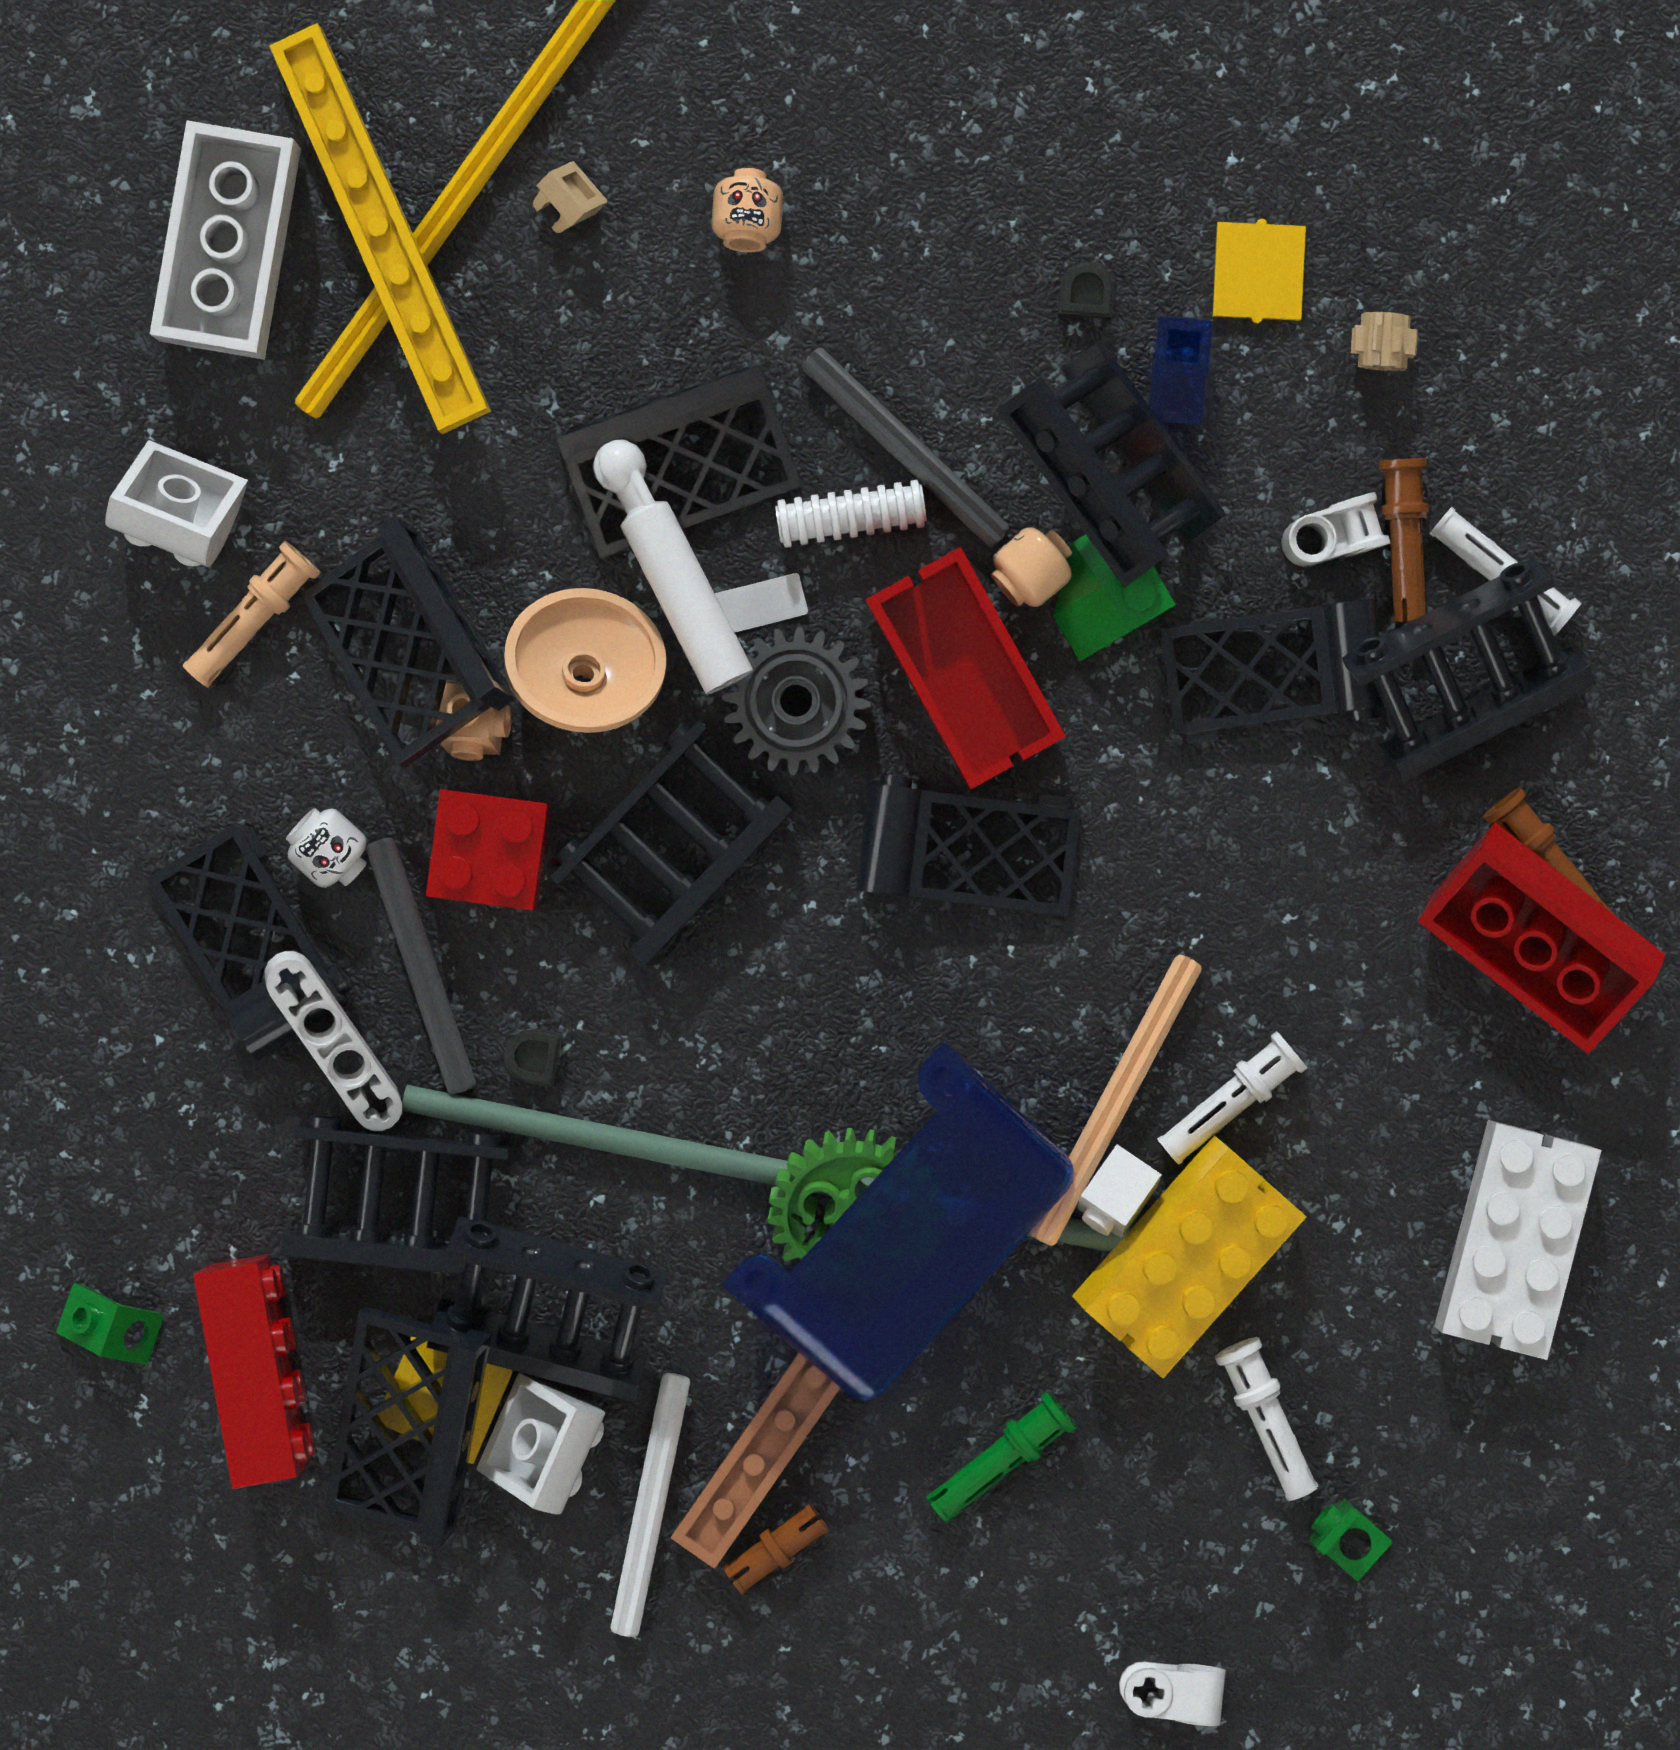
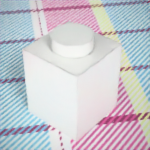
(1118, 1193)

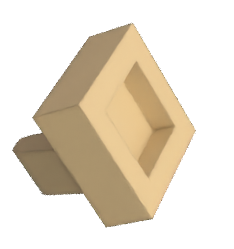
(570, 194)

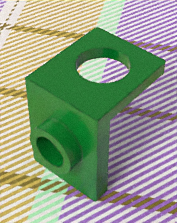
(101, 1325)
(1333, 1524)

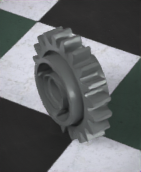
(831, 708)

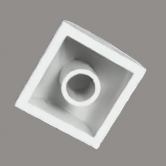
(176, 504)
(541, 1443)

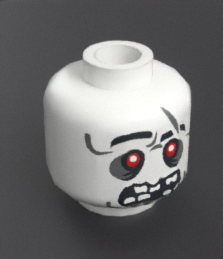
(327, 848)

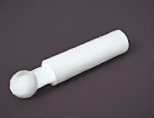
(672, 570)

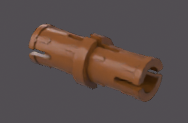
(775, 1548)

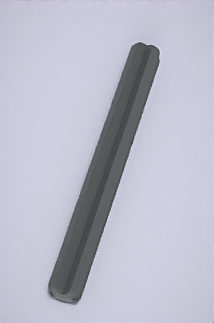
(905, 447)
(420, 965)

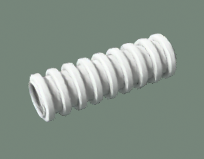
(851, 513)

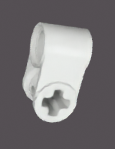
(1344, 529)
(1184, 1692)

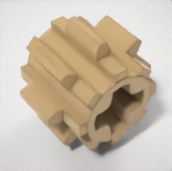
(1384, 341)

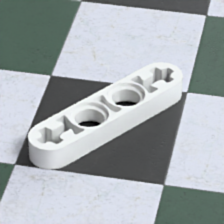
(336, 1039)

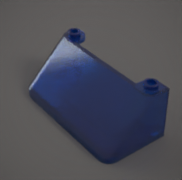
(914, 1236)

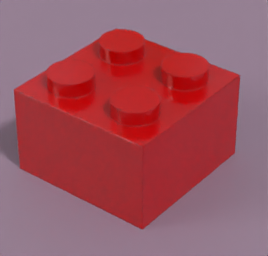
(488, 850)

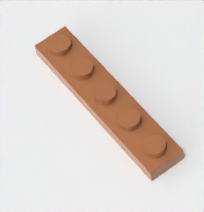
(755, 1461)

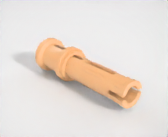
(266, 596)

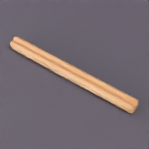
(1121, 1091)

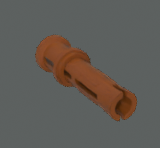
(1405, 512)
(1521, 822)

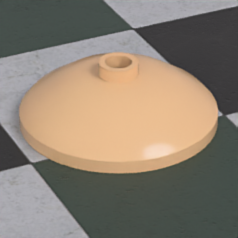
(590, 637)

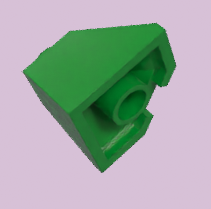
(1097, 608)

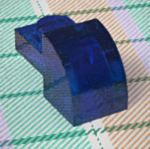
(1180, 368)

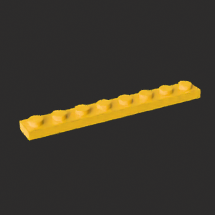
(380, 228)

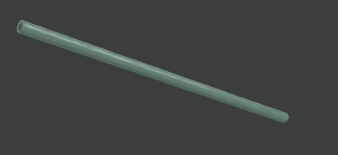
(647, 1146)

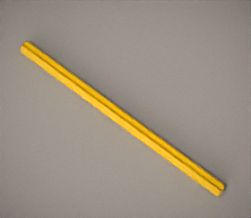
(458, 195)

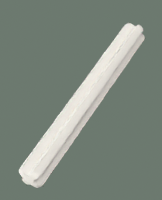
(650, 1504)

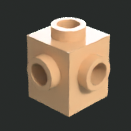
(480, 735)

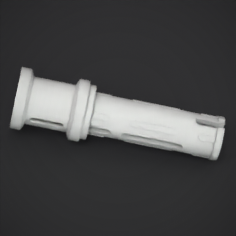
(1491, 560)
(1180, 1141)
(1258, 1395)

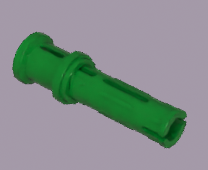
(1021, 1442)

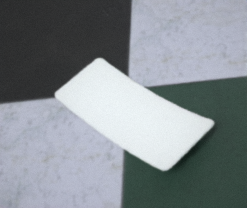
(763, 602)

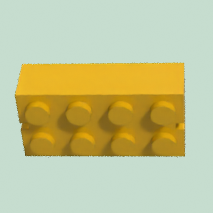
(1188, 1256)

